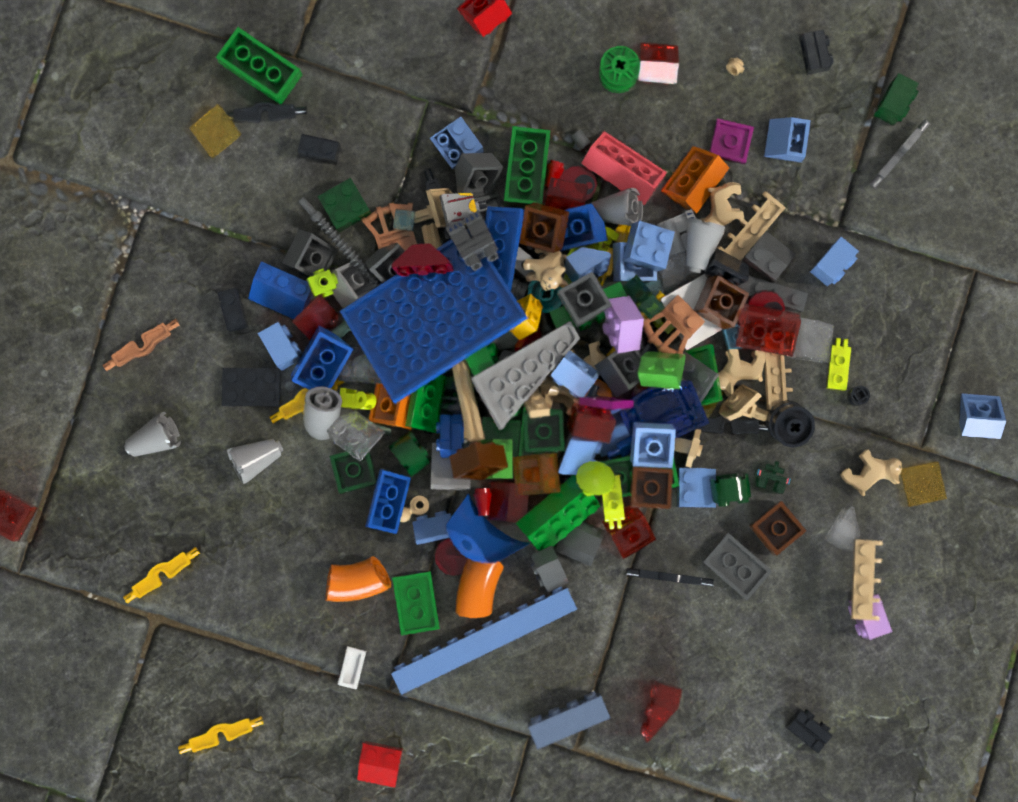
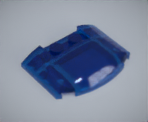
(667, 406)

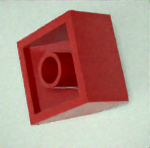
(484, 14)
(379, 764)

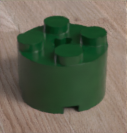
(410, 454)
(730, 488)

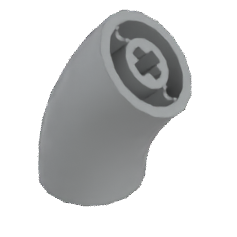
(320, 411)

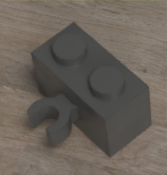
(549, 569)

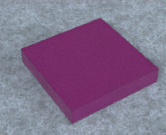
(731, 140)
(606, 402)

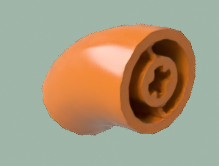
(356, 580)
(477, 589)

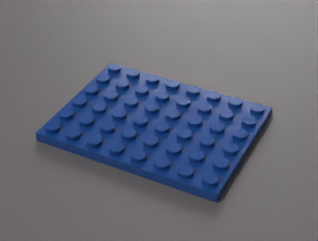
(432, 321)

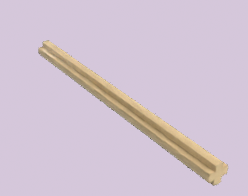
(461, 370)

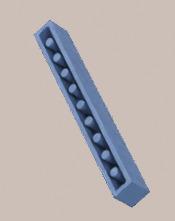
(484, 640)

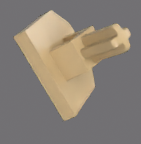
(434, 210)
(742, 403)
(689, 447)

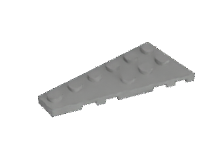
(515, 378)

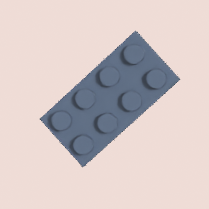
(568, 720)

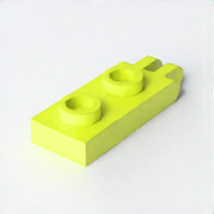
(839, 366)
(613, 504)

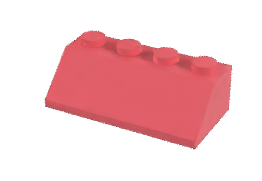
(623, 166)

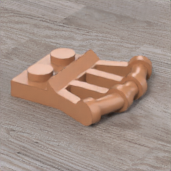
(404, 238)
(681, 317)

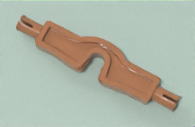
(132, 350)

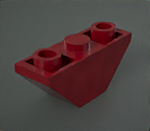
(421, 260)

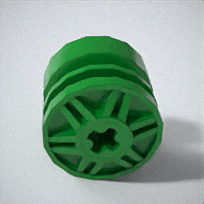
(614, 78)

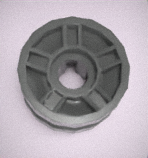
(519, 288)

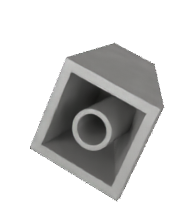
(442, 473)

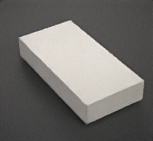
(352, 667)

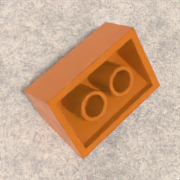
(694, 177)
(388, 412)

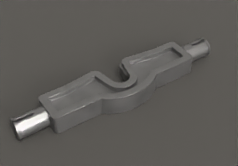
(899, 154)

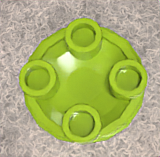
(595, 478)

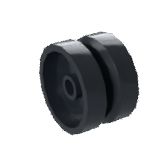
(790, 423)

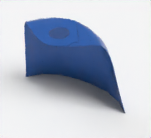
(478, 537)

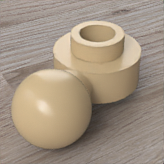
(407, 512)

